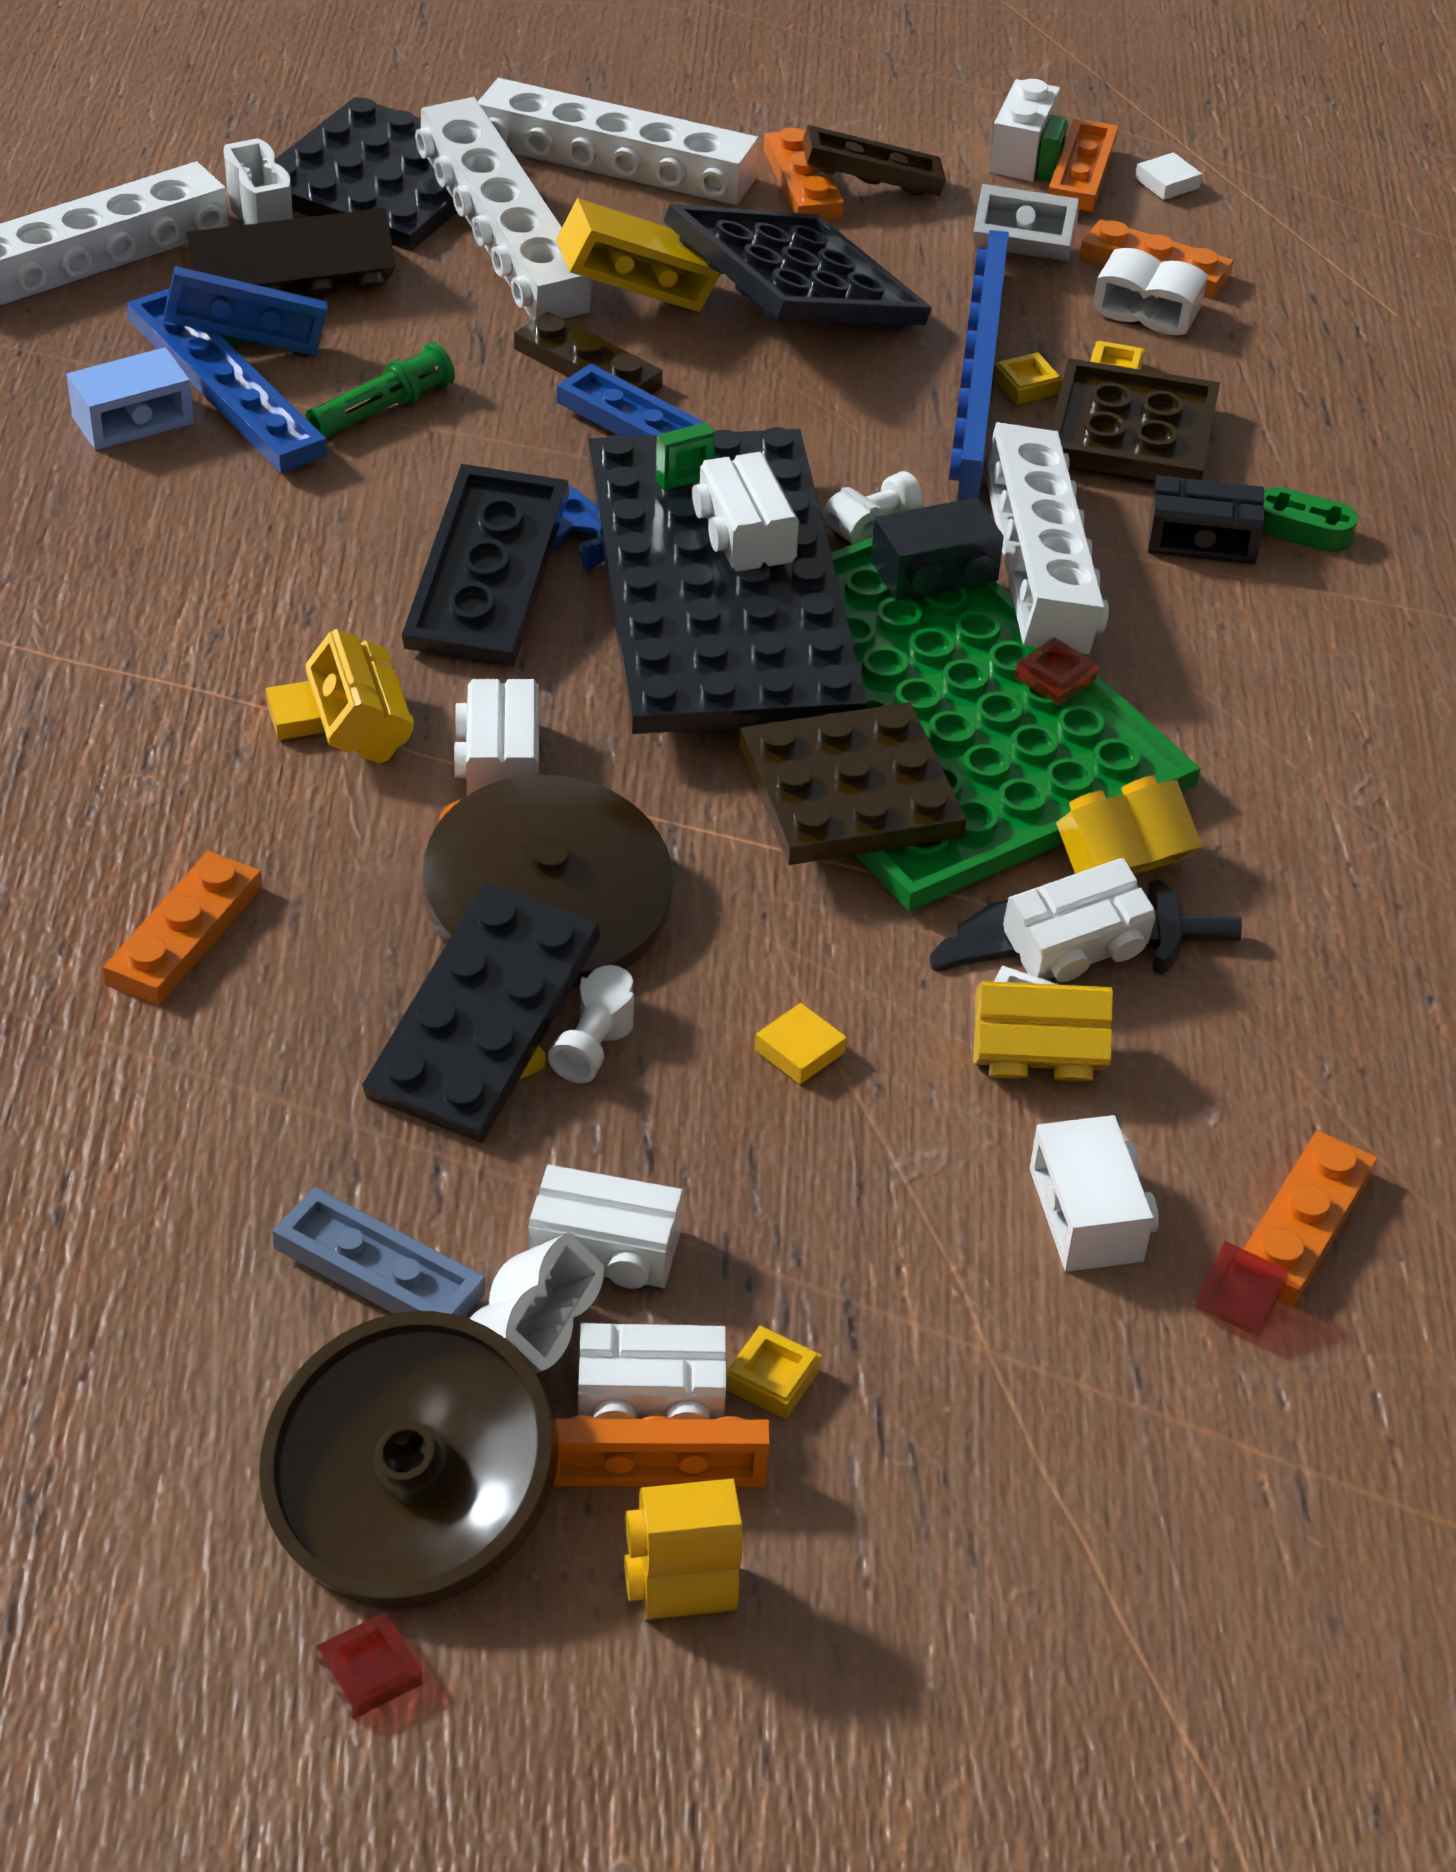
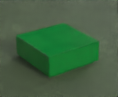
(1052, 146)
(682, 454)

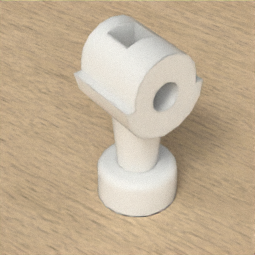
(853, 514)
(604, 1015)

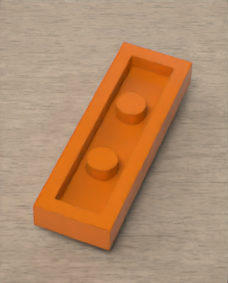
(1084, 162)
(802, 185)
(1112, 235)
(182, 928)
(1311, 1209)
(661, 1451)

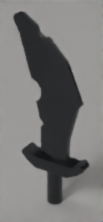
(984, 936)

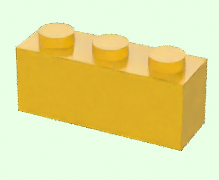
(634, 256)

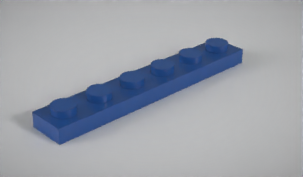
(232, 387)

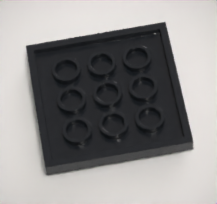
(368, 161)
(796, 266)

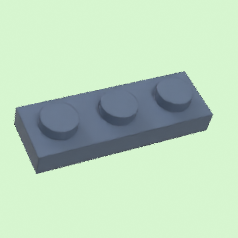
(375, 1258)

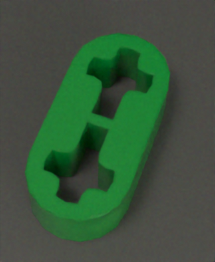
(1308, 519)

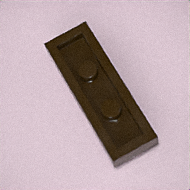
(873, 161)
(570, 349)

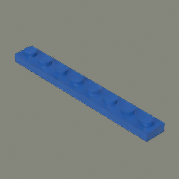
(978, 366)

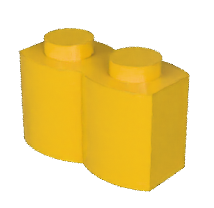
(1143, 826)
(684, 1549)

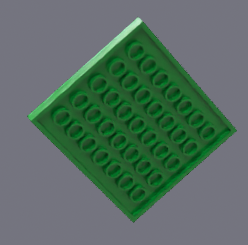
(999, 742)

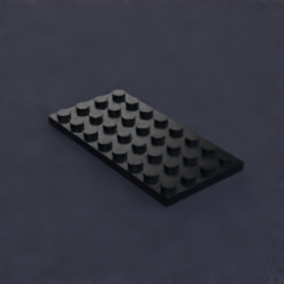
(694, 633)

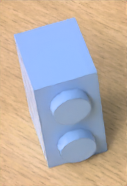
(130, 398)

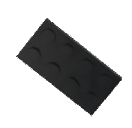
(486, 565)
(482, 1011)

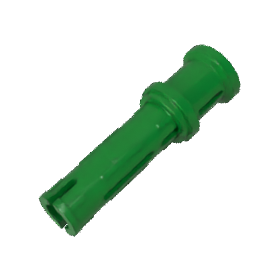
(398, 384)

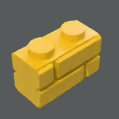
(359, 697)
(1042, 1028)

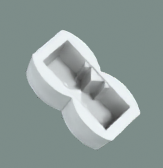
(256, 184)
(1150, 291)
(540, 1295)

